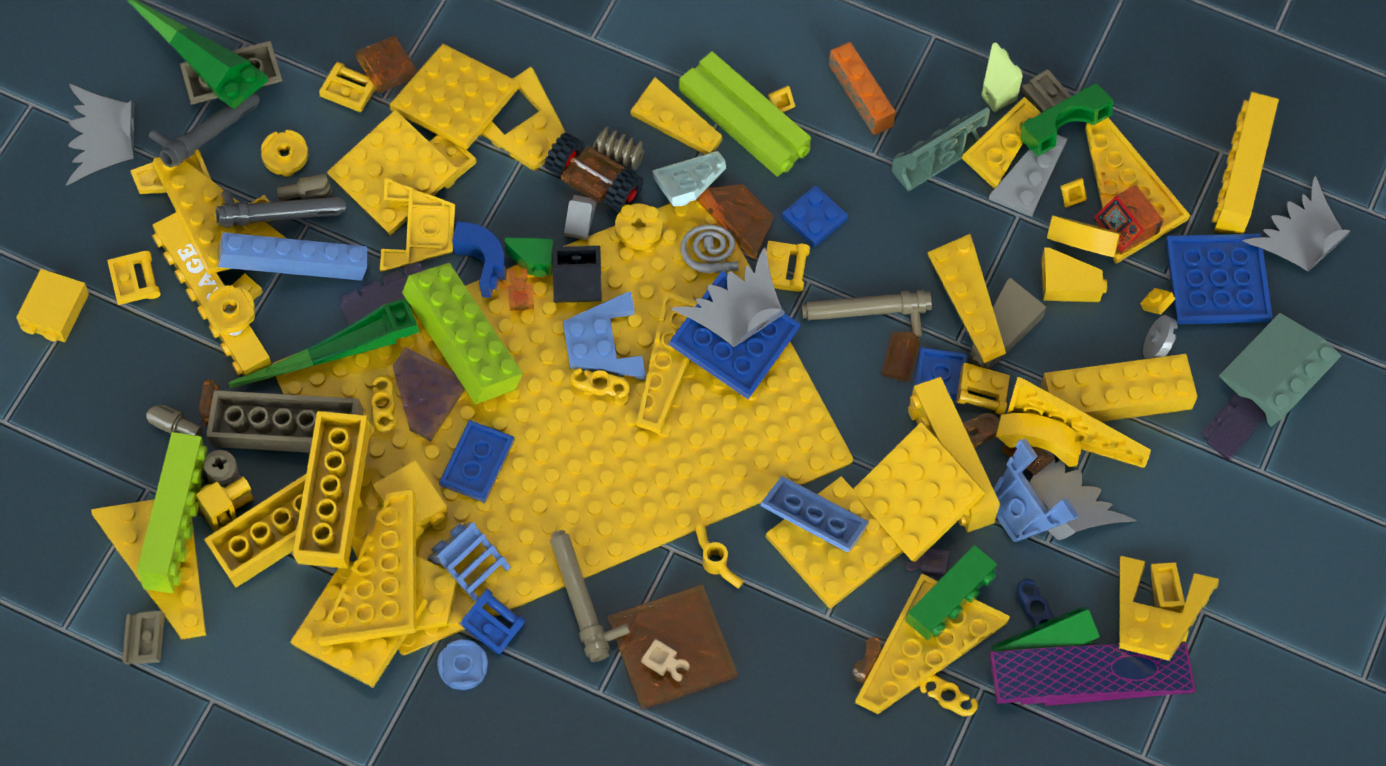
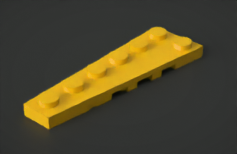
(965, 285)
(665, 367)

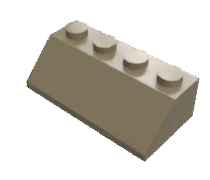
(259, 55)

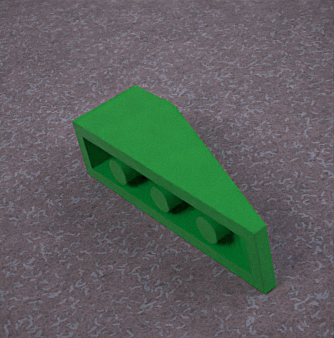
(1067, 630)

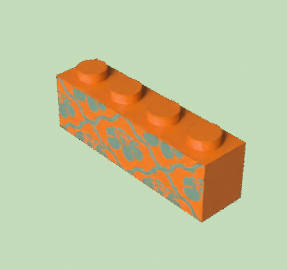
(862, 88)

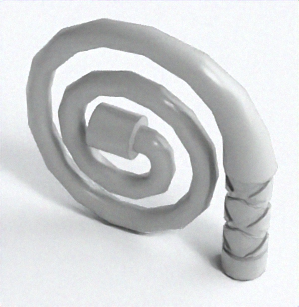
(709, 245)

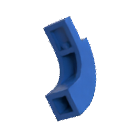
(482, 244)

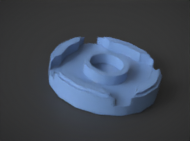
(462, 664)

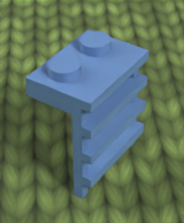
(457, 547)

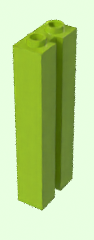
(745, 114)

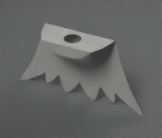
(106, 130)
(1308, 233)
(741, 308)
(1054, 484)

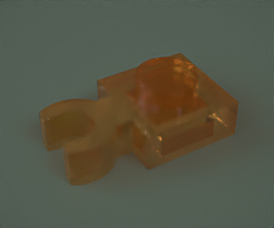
(519, 293)

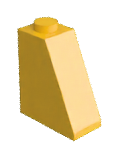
(1070, 279)

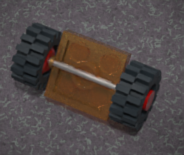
(593, 173)

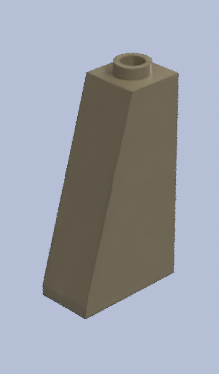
(1016, 316)

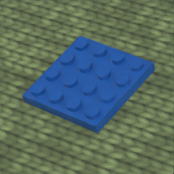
(1218, 279)
(737, 366)

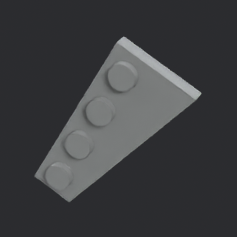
(1028, 180)

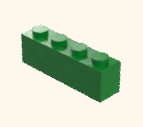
(951, 592)

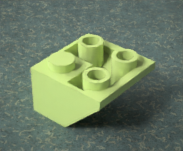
(1001, 79)

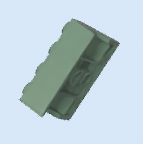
(938, 151)
(1280, 366)

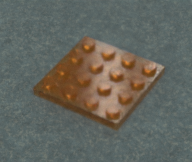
(686, 626)

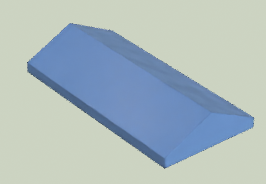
(815, 514)

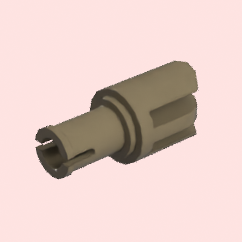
(306, 188)
(172, 420)

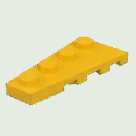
(670, 115)
(998, 146)

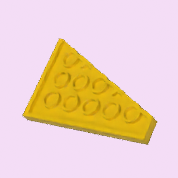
(1119, 168)
(196, 203)
(1090, 432)
(127, 529)
(383, 581)
(911, 659)

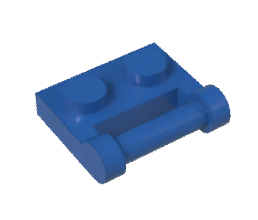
(489, 629)

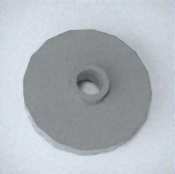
(1160, 338)

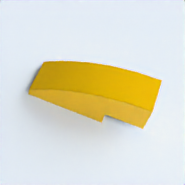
(1083, 236)
(1167, 588)

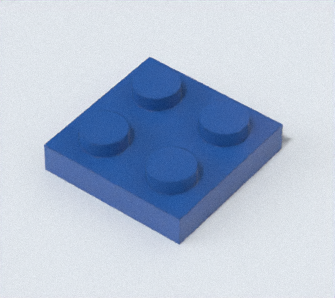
(814, 216)

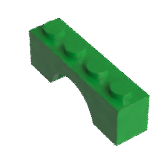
(1088, 106)

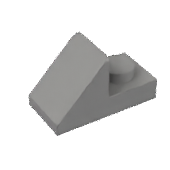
(579, 217)

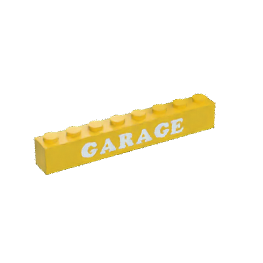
(241, 345)

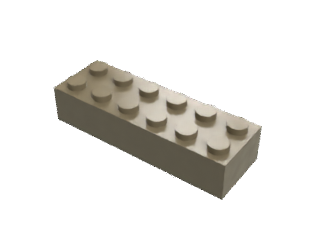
(270, 420)

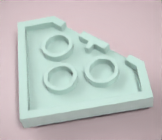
(689, 178)

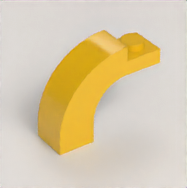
(1040, 433)

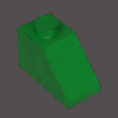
(531, 254)

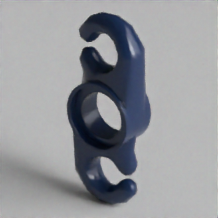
(1026, 600)

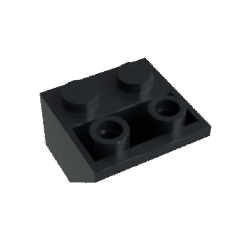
(577, 274)

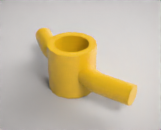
(719, 549)

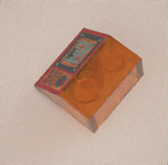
(1132, 217)

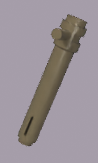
(903, 303)
(590, 631)

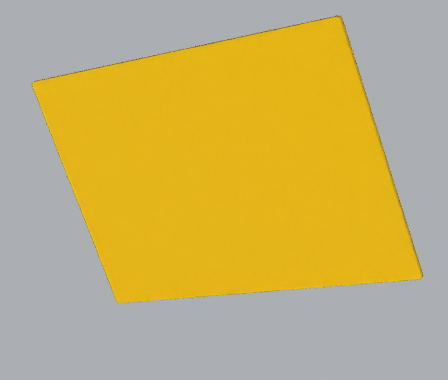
(580, 454)

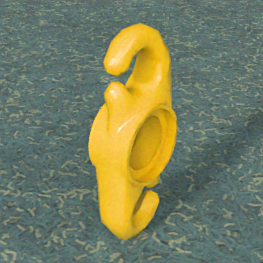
(588, 385)
(378, 413)
(953, 705)

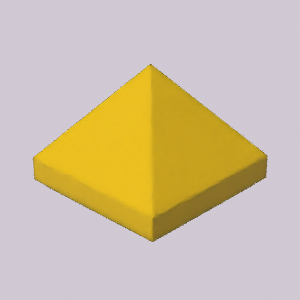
(782, 99)
(1073, 192)

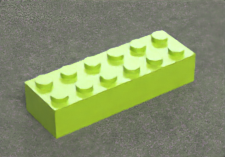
(462, 333)
(172, 514)

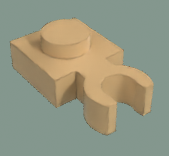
(662, 658)

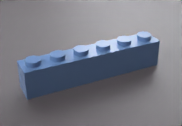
(292, 256)

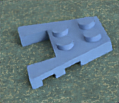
(592, 342)
(1020, 507)

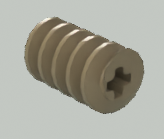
(619, 148)
(221, 468)

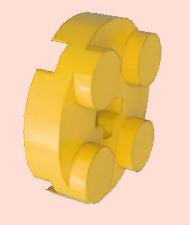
(287, 164)
(635, 214)
(230, 322)

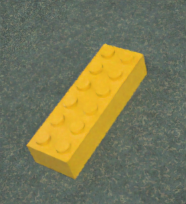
(1244, 164)
(1126, 388)
(935, 408)
(332, 490)
(259, 535)

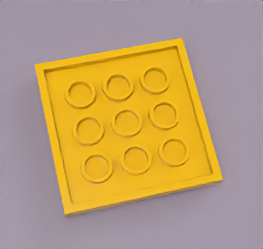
(454, 96)
(393, 153)
(918, 492)
(826, 567)
(359, 659)

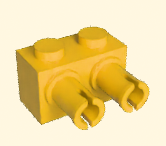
(220, 503)

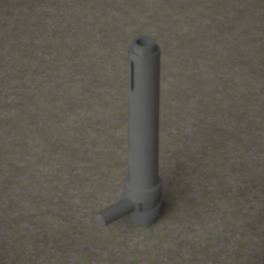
(184, 146)
(243, 213)

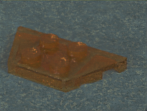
(738, 213)

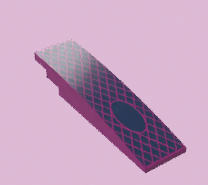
(1087, 674)

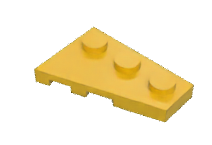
(148, 181)

